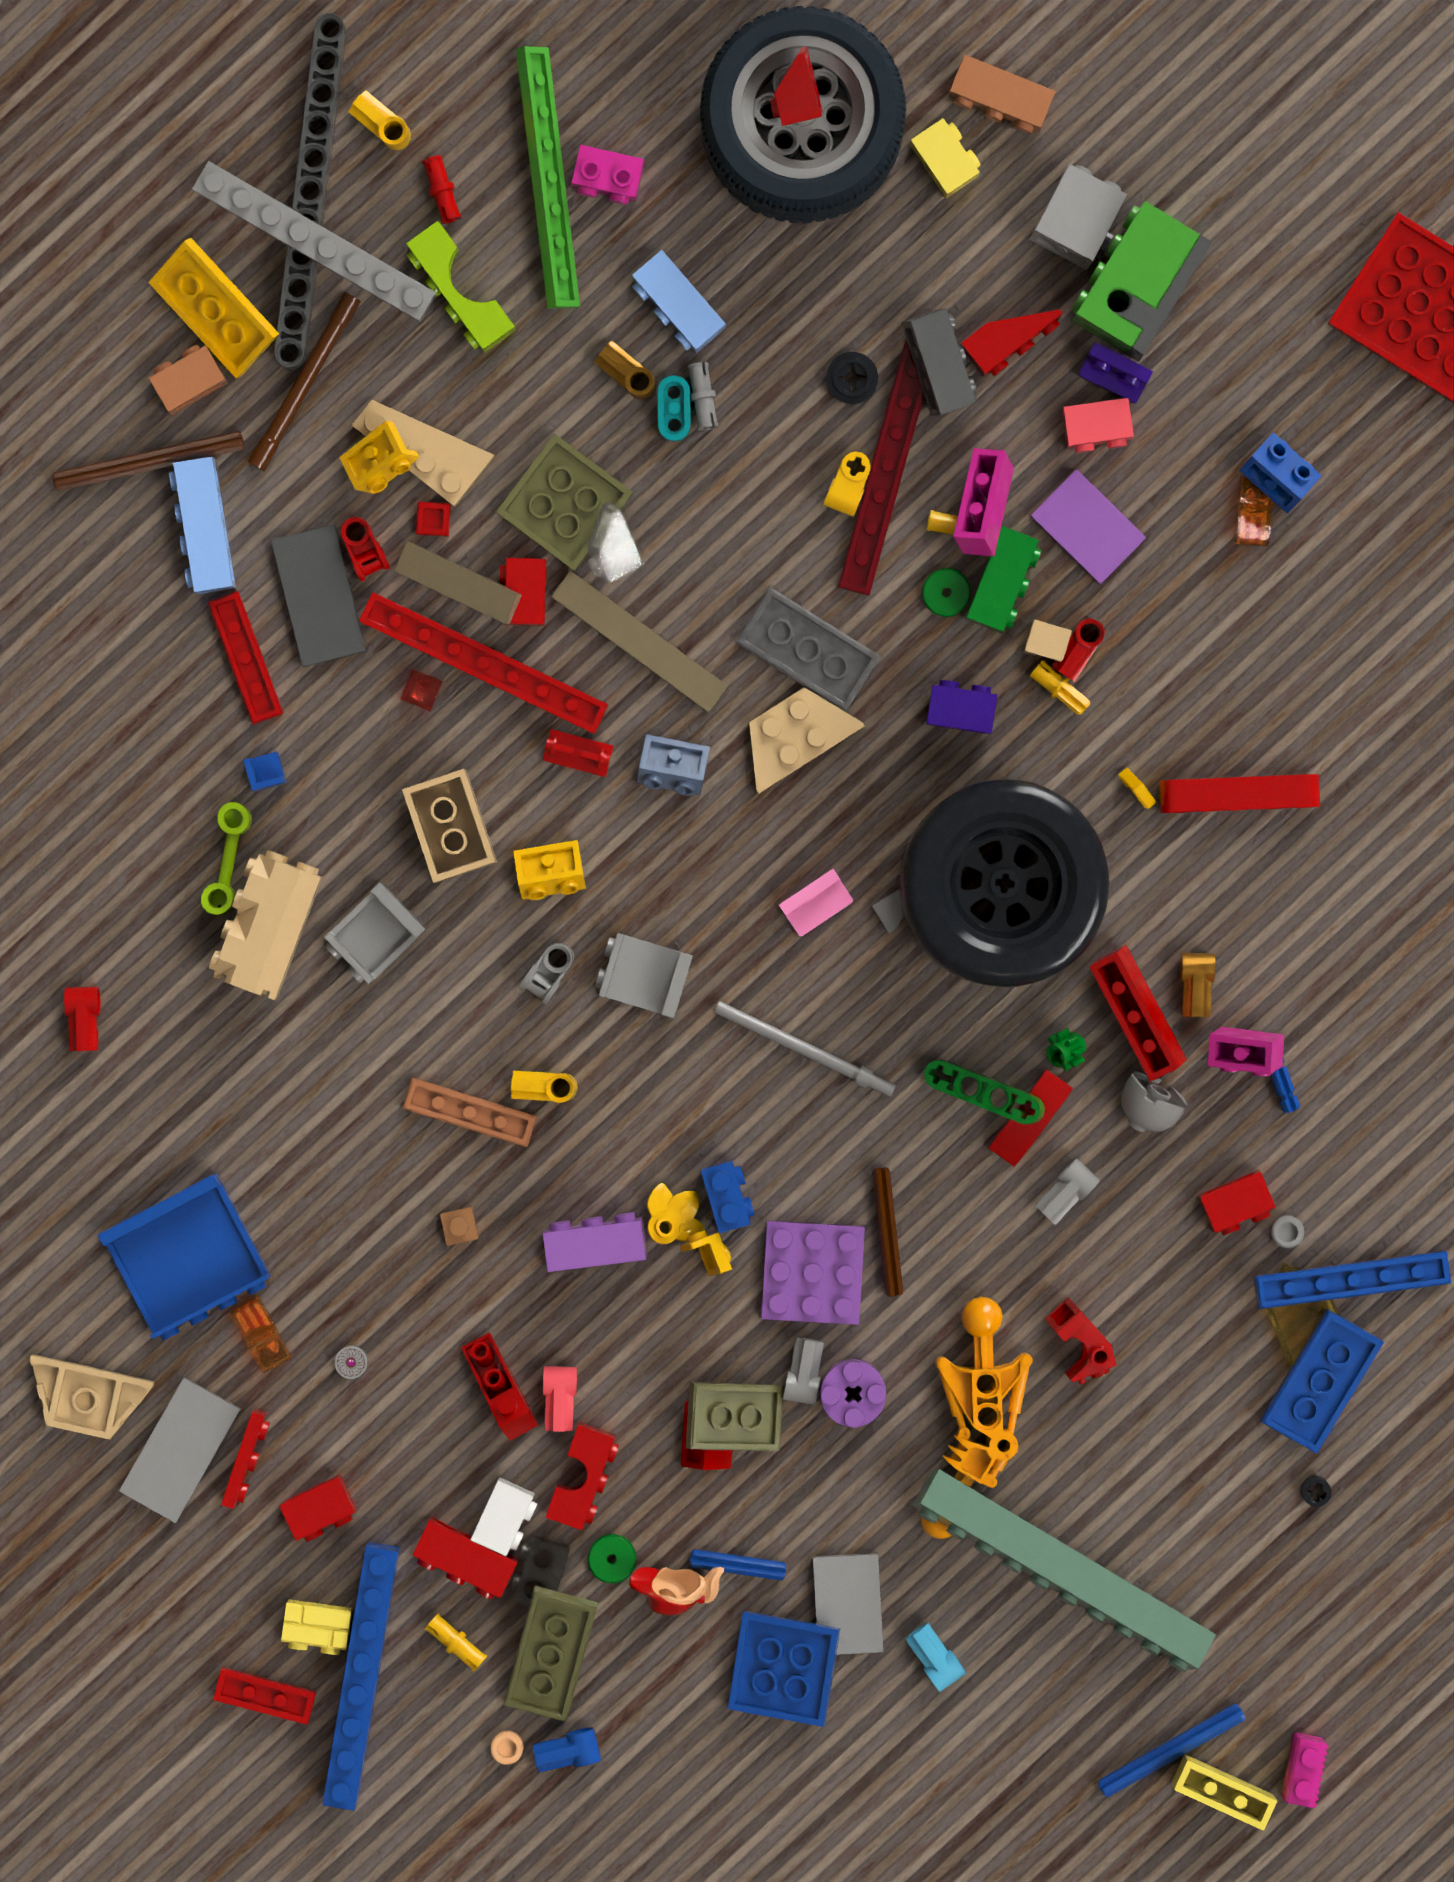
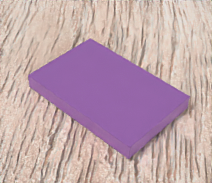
(1088, 526)

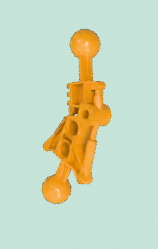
(971, 1458)

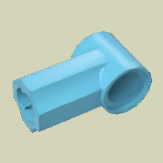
(939, 1663)

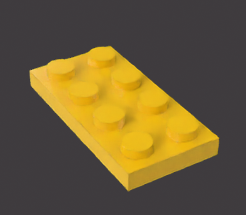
(213, 308)

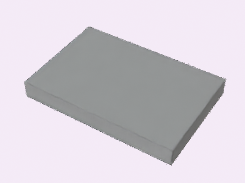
(850, 1600)

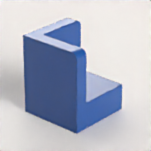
(265, 771)

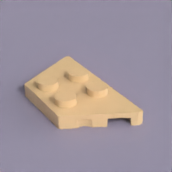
(795, 735)
(86, 1397)

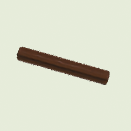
(887, 1231)

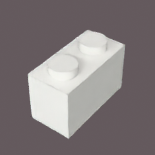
(503, 1517)

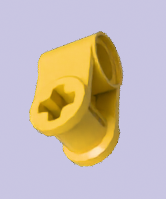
(846, 489)

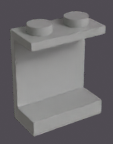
(644, 974)

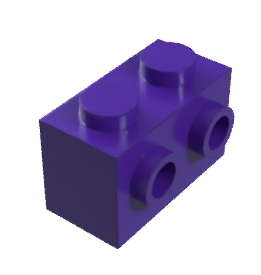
(962, 708)

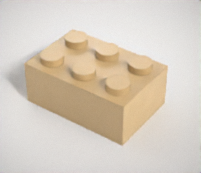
(449, 825)

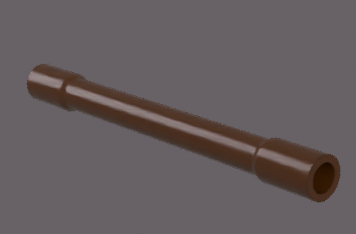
(270, 441)

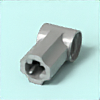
(1072, 1185)
(803, 1378)

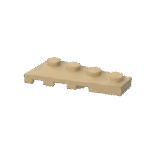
(444, 461)

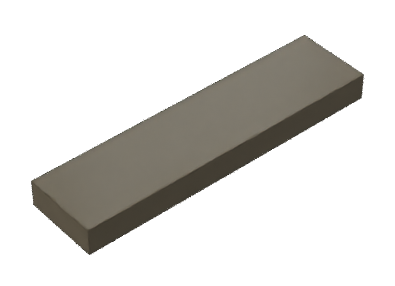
(458, 582)

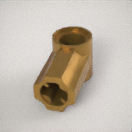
(624, 370)
(1197, 975)

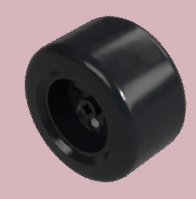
(1067, 857)

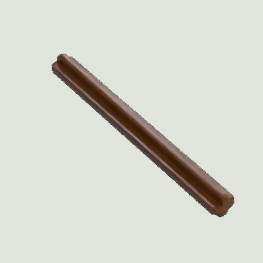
(147, 460)

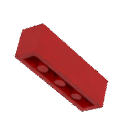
(1138, 1013)

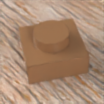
(459, 1226)

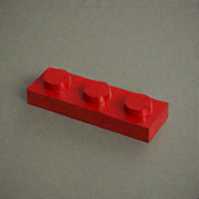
(246, 1459)
(264, 1695)

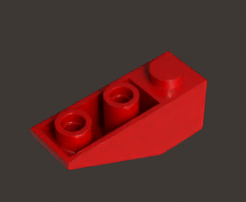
(1000, 339)
(499, 1387)

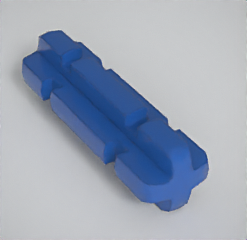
(1285, 1089)

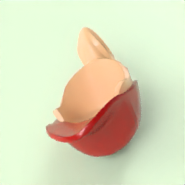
(675, 1591)

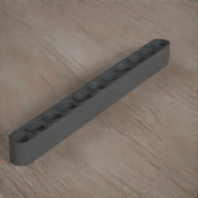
(311, 176)

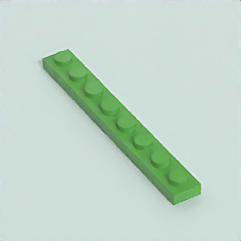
(547, 177)

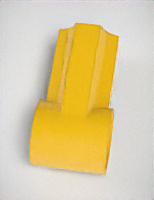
(379, 120)
(539, 1086)

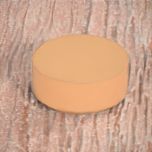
(507, 1747)

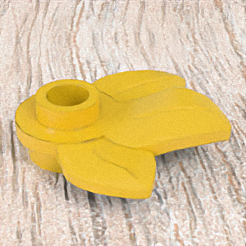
(676, 1211)

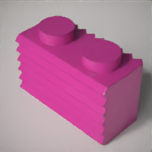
(1304, 1770)

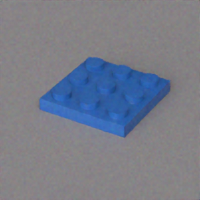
(784, 1668)

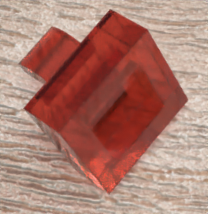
(421, 690)

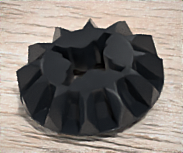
(840, 367)

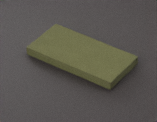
(550, 1653)

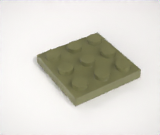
(561, 501)

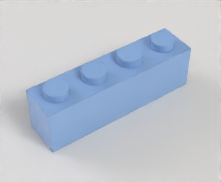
(203, 525)

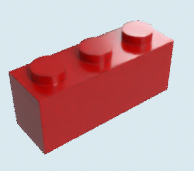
(464, 1559)

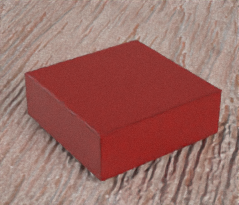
(433, 519)

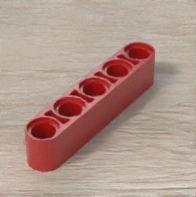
(1239, 793)

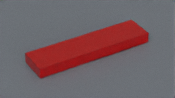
(245, 657)

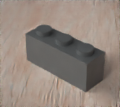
(939, 361)

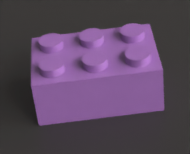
(594, 1242)

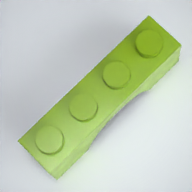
(484, 320)

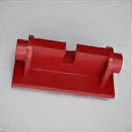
(578, 753)

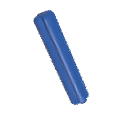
(738, 1564)

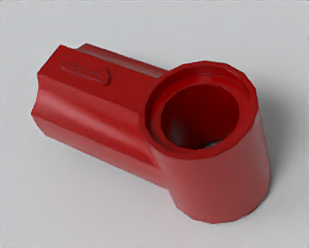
(1078, 651)
(82, 1008)

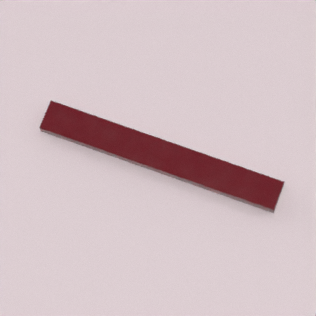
(883, 478)

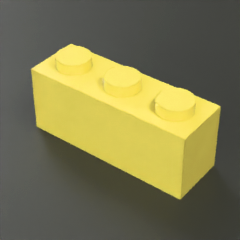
(1224, 1792)

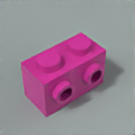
(607, 174)
(1246, 1051)

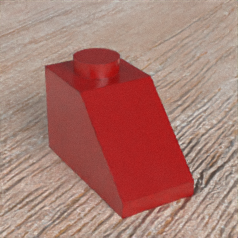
(797, 92)

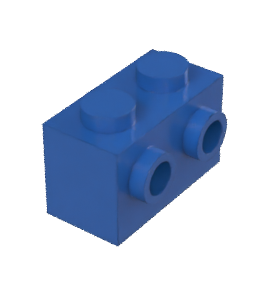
(1280, 472)
(726, 1197)

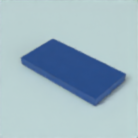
(1321, 1381)

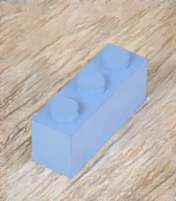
(677, 302)

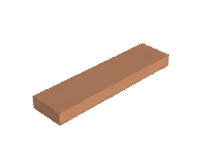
(469, 1112)

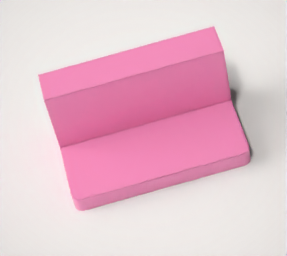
(816, 903)

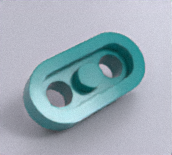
(674, 409)

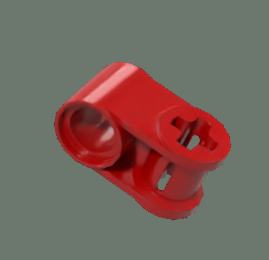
(364, 550)

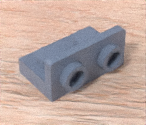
(673, 765)

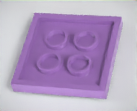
(813, 1272)

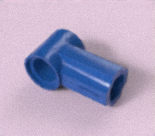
(575, 1749)

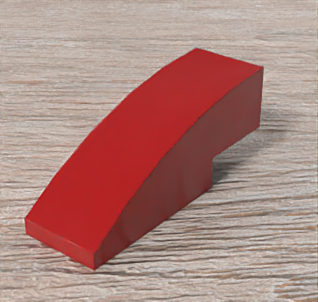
(1017, 1138)

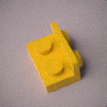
(377, 459)
(549, 870)

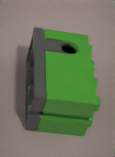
(1145, 272)

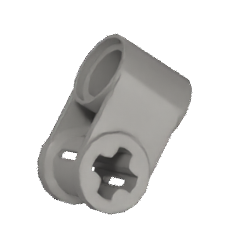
(547, 974)

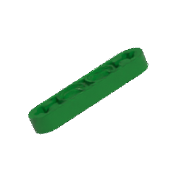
(984, 1090)

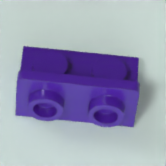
(1115, 373)

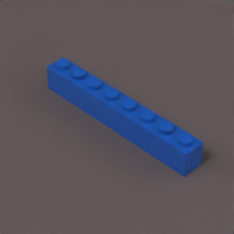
(361, 1676)

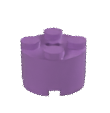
(853, 1411)

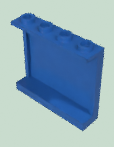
(186, 1257)

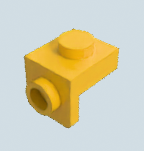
(712, 1250)

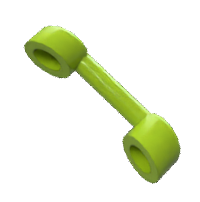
(234, 820)

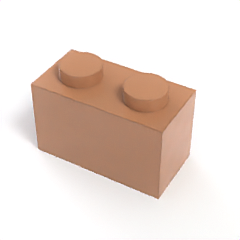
(187, 379)

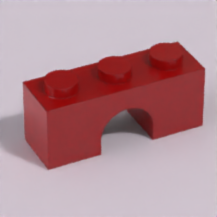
(574, 1504)

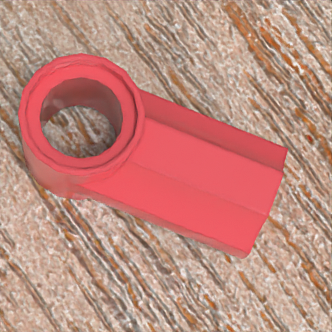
(559, 1389)

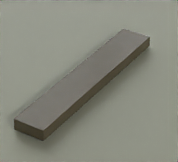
(639, 641)

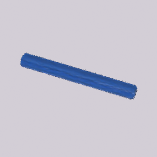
(1171, 1750)

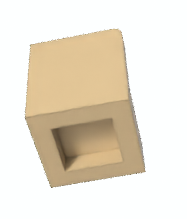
(1047, 640)

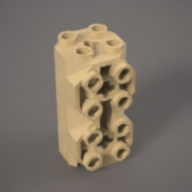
(266, 924)

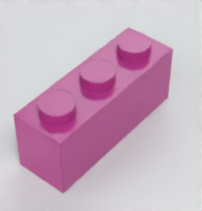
(983, 502)

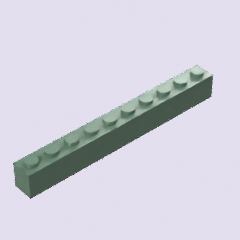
(1063, 1570)

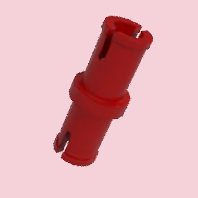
(441, 189)

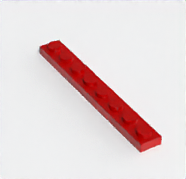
(483, 663)

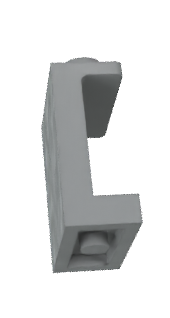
(1078, 216)
(374, 934)

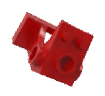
(1096, 1352)

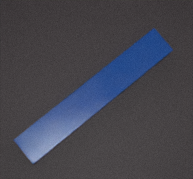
(1352, 1280)

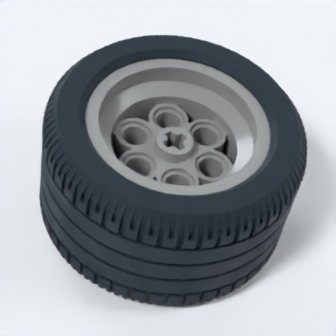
(795, 180)

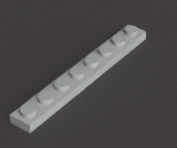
(314, 241)

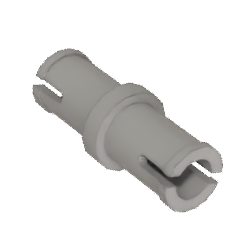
(703, 396)

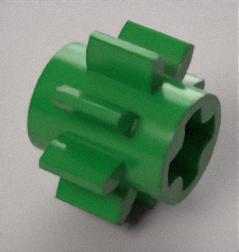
(1066, 1049)

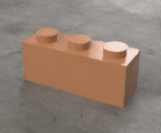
(1001, 95)

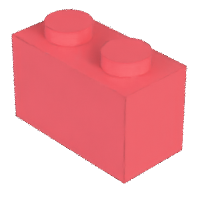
(1097, 424)

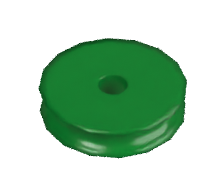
(959, 590)
(616, 1571)

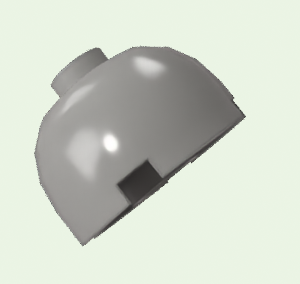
(1150, 1104)

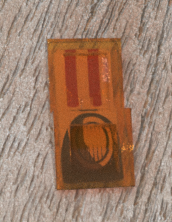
(1253, 515)
(261, 1334)

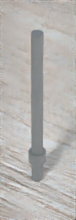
(862, 1076)

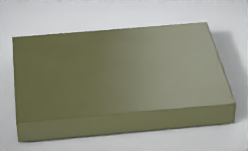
(734, 1416)

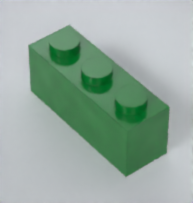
(1004, 580)

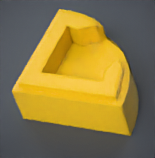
(1137, 787)

